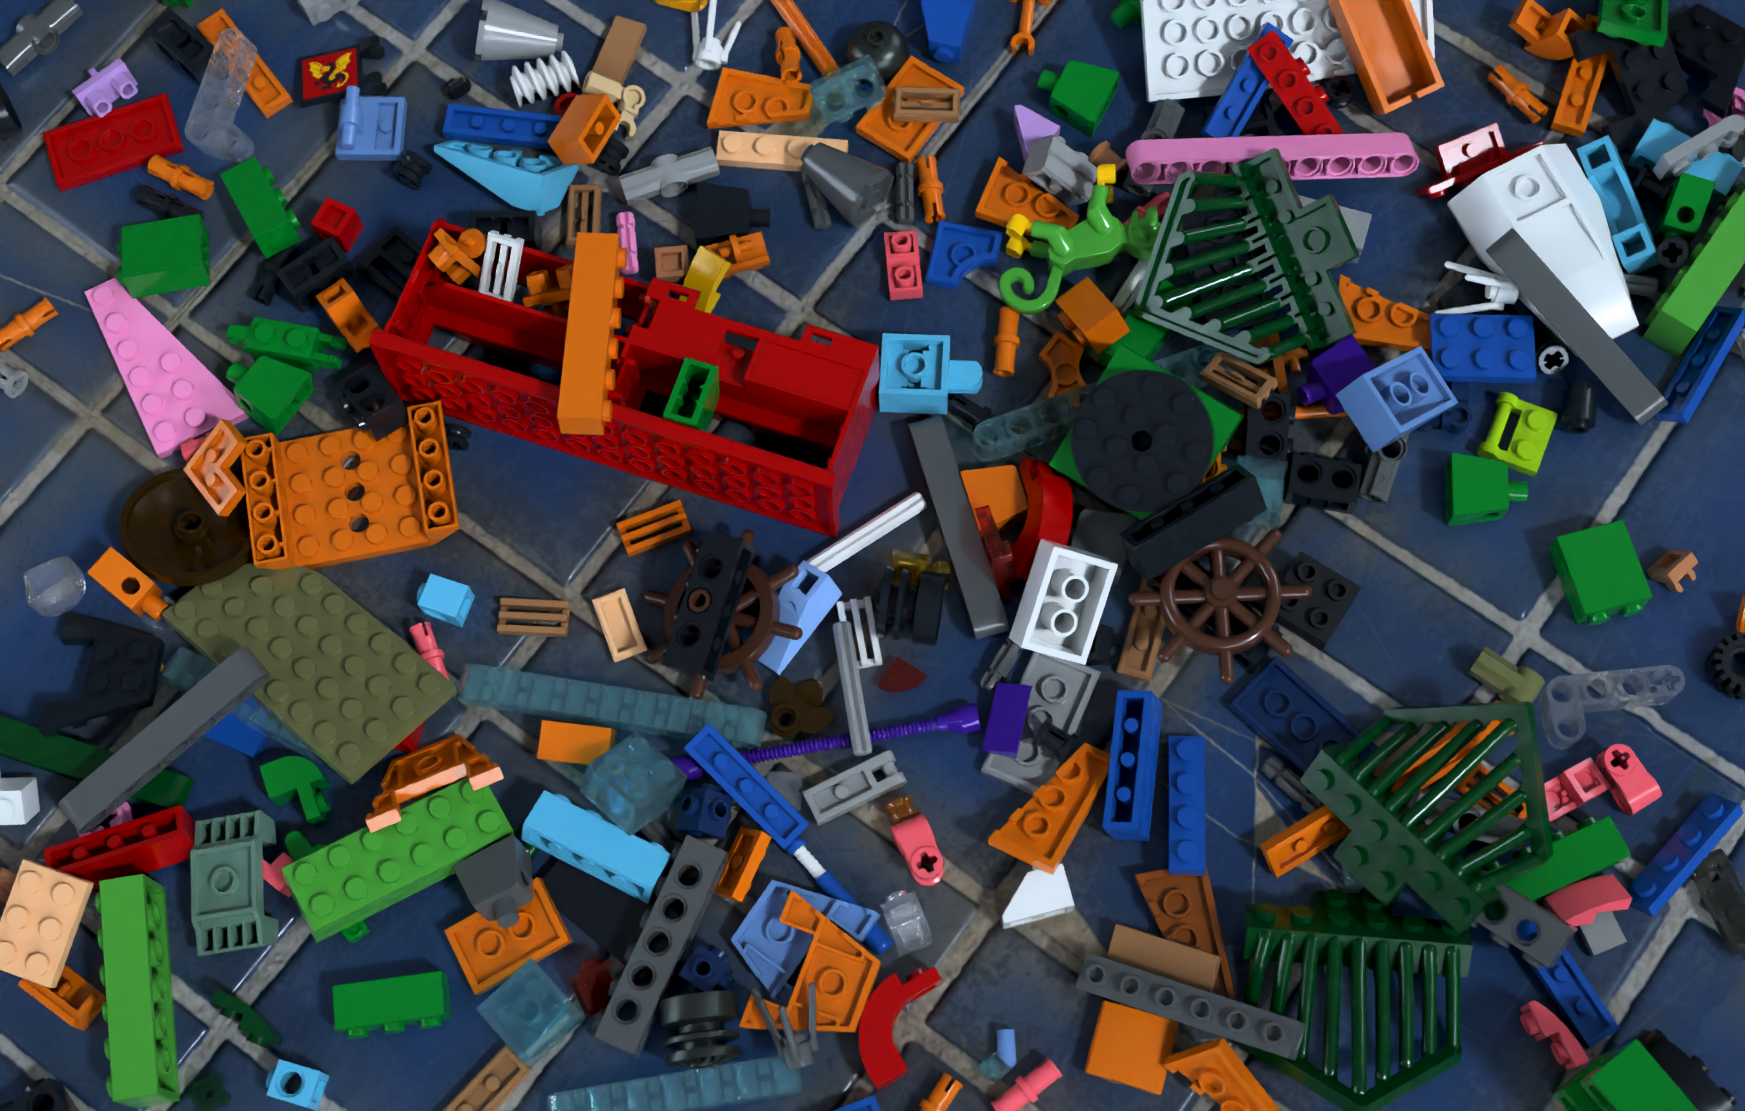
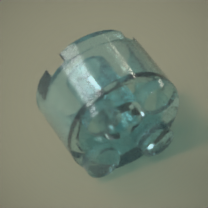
(1270, 479)

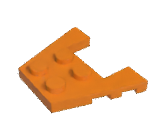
(427, 769)
(837, 967)

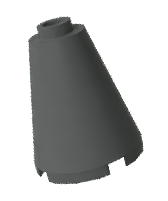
(847, 181)

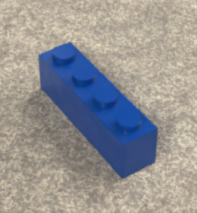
(1132, 765)

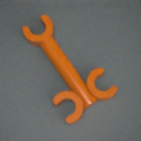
(1025, 25)

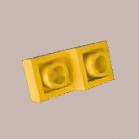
(705, 276)

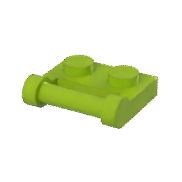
(1528, 438)

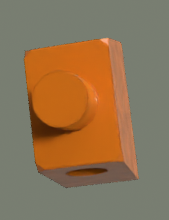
(1000, 490)
(123, 579)

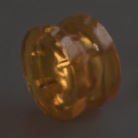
(901, 809)

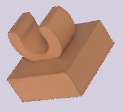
(672, 263)
(1672, 567)

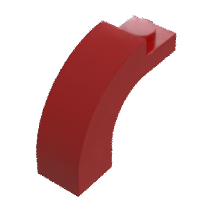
(1047, 515)
(877, 1022)

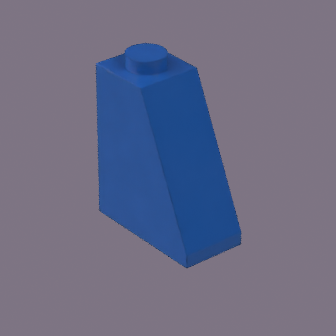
(947, 27)

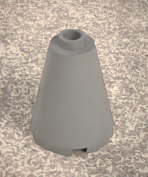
(514, 34)

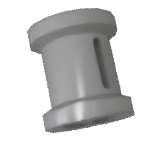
(20, 376)

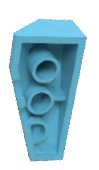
(516, 179)

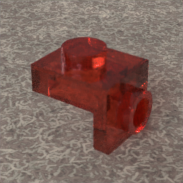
(592, 985)

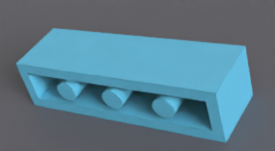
(595, 846)

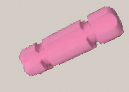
(627, 235)

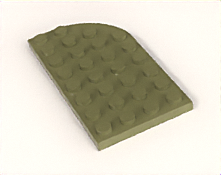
(331, 665)

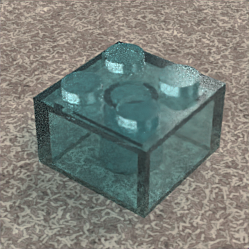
(633, 783)
(530, 1013)

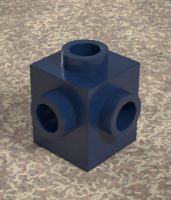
(704, 812)
(716, 980)

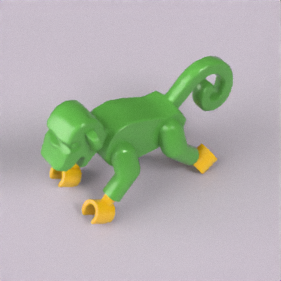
(1083, 246)

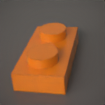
(744, 859)

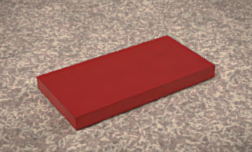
(113, 143)

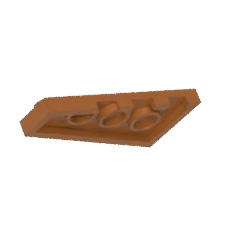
(1188, 915)

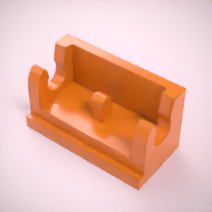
(574, 742)
(72, 1000)

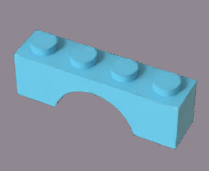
(1620, 205)

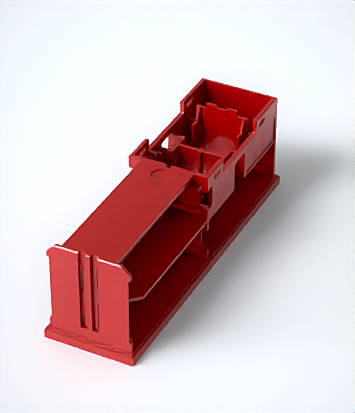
(783, 388)

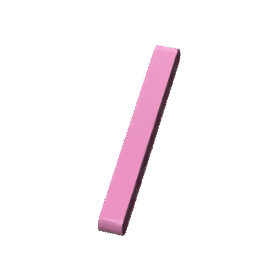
(1303, 155)

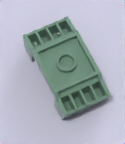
(229, 883)

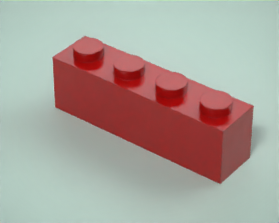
(127, 847)

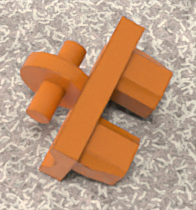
(743, 253)
(456, 256)
(543, 293)

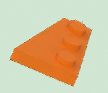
(757, 99)
(1222, 1075)

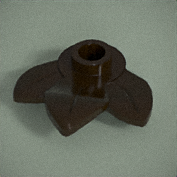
(799, 703)

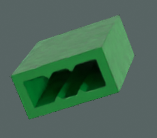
(164, 256)
(1600, 573)

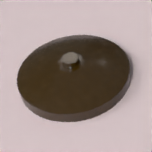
(179, 536)

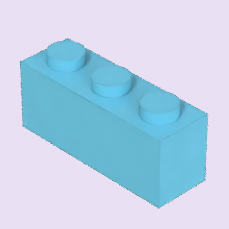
(1663, 137)

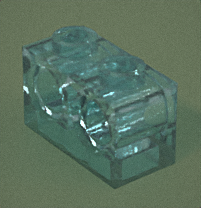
(844, 83)

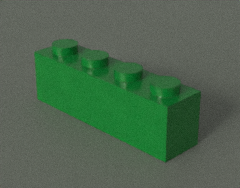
(1575, 858)

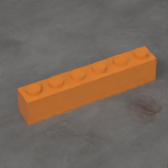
(590, 334)

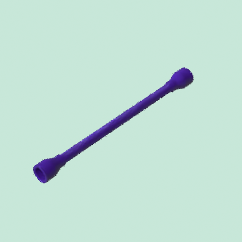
(959, 720)

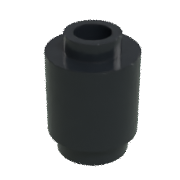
(1579, 407)

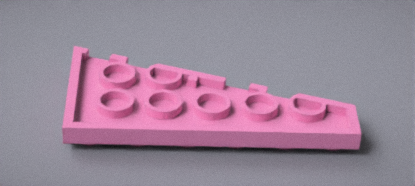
(165, 380)

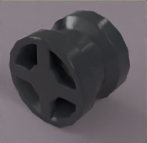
(610, 157)
(411, 170)

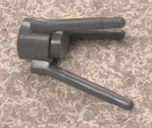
(794, 1048)

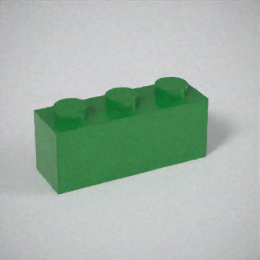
(262, 206)
(1144, 335)
(391, 1004)

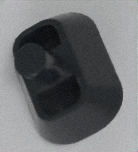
(458, 87)

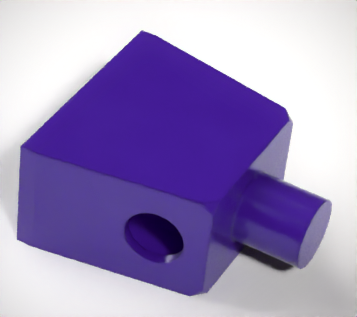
(1333, 372)

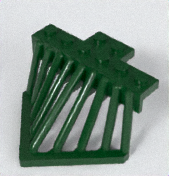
(1299, 244)
(1395, 845)
(1359, 935)

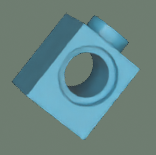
(445, 600)
(310, 1091)

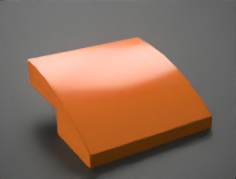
(1131, 1047)

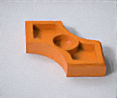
(1062, 360)

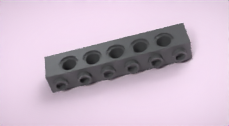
(1552, 933)
(1191, 1006)
(632, 1034)

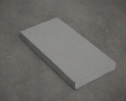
(1058, 693)

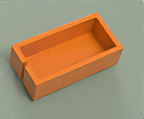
(1387, 51)

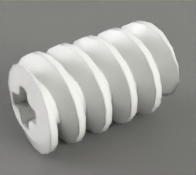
(544, 78)

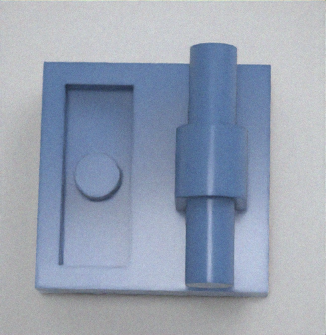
(371, 127)

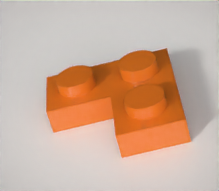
(211, 466)

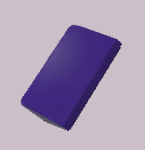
(1007, 719)

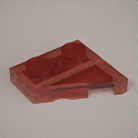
(997, 552)

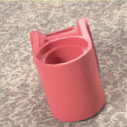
(1629, 781)
(917, 845)

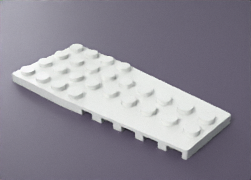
(1200, 43)

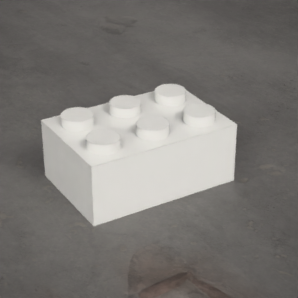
(1063, 601)

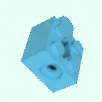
(923, 361)

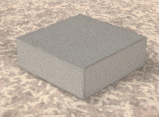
(1602, 934)

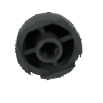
(884, 43)

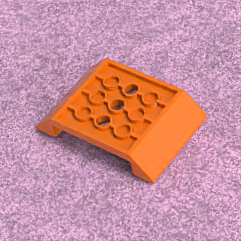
(302, 489)

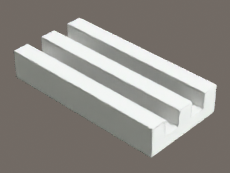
(513, 268)
(855, 605)

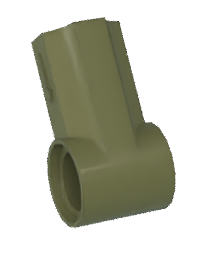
(1505, 678)

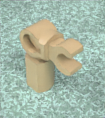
(627, 99)

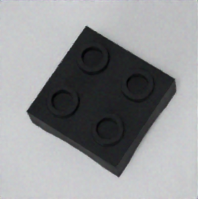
(1322, 612)

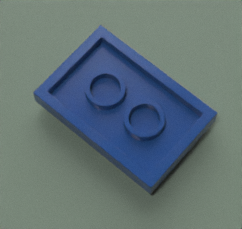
(1483, 347)

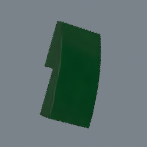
(257, 1026)

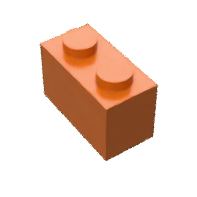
(584, 129)
(1091, 315)

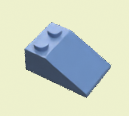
(1396, 398)

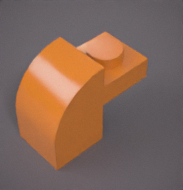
(1546, 32)
(348, 314)

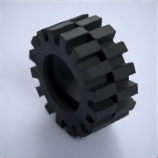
(1721, 669)

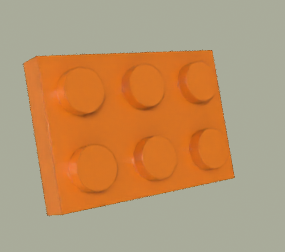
(899, 137)
(495, 953)

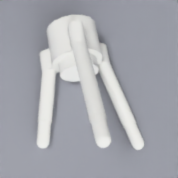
(709, 52)
(1498, 289)

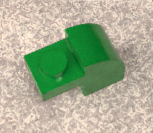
(294, 779)

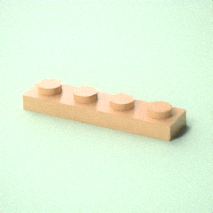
(767, 150)

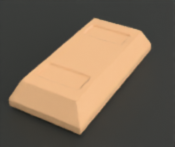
(619, 625)

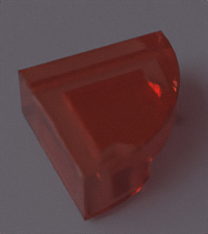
(901, 677)

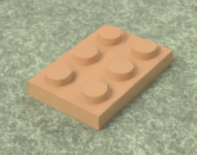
(41, 922)

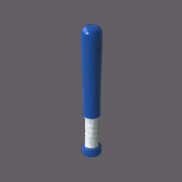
(877, 938)

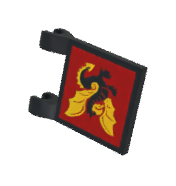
(328, 74)

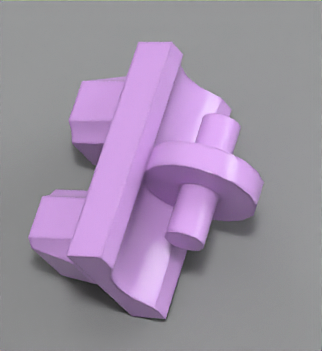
(105, 87)

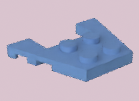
(777, 949)

